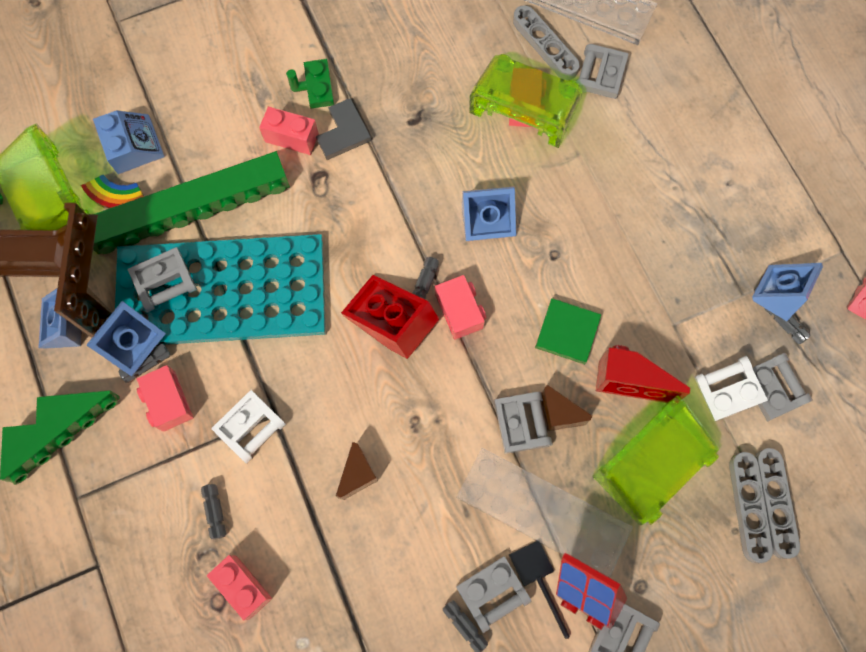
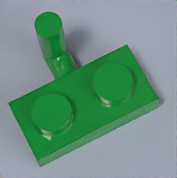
(316, 84)

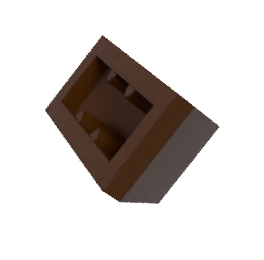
(562, 412)
(356, 474)

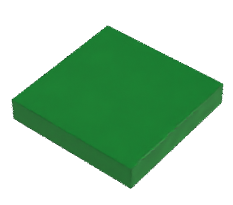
(568, 331)

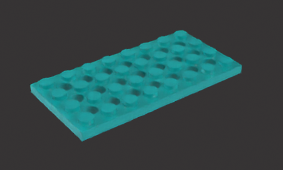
(234, 252)

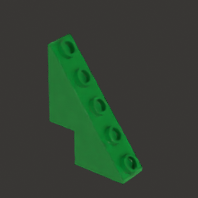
(56, 424)

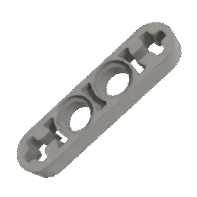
(542, 44)
(781, 502)
(745, 507)

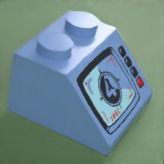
(128, 139)

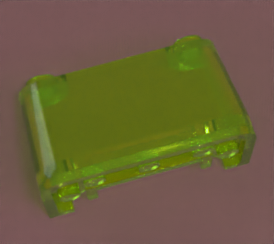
(526, 96)
(36, 181)
(658, 461)

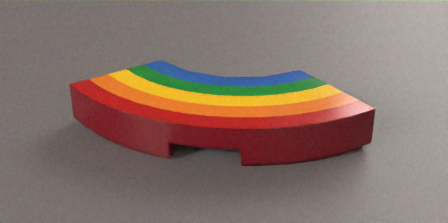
(109, 194)

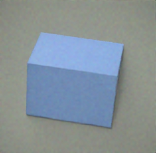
(489, 213)
(786, 287)
(54, 329)
(126, 338)

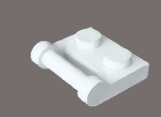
(733, 397)
(242, 420)

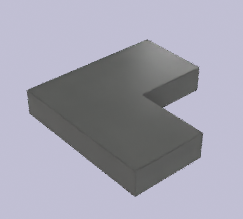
(349, 131)

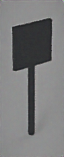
(532, 565)

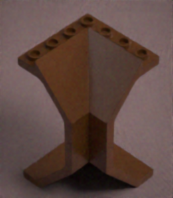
(59, 254)

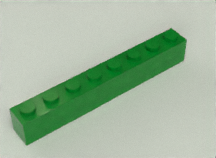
(189, 202)

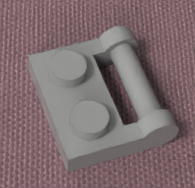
(609, 72)
(160, 271)
(778, 401)
(514, 425)
(488, 585)
(618, 637)

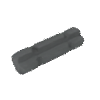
(426, 277)
(792, 326)
(160, 353)
(213, 511)
(465, 626)

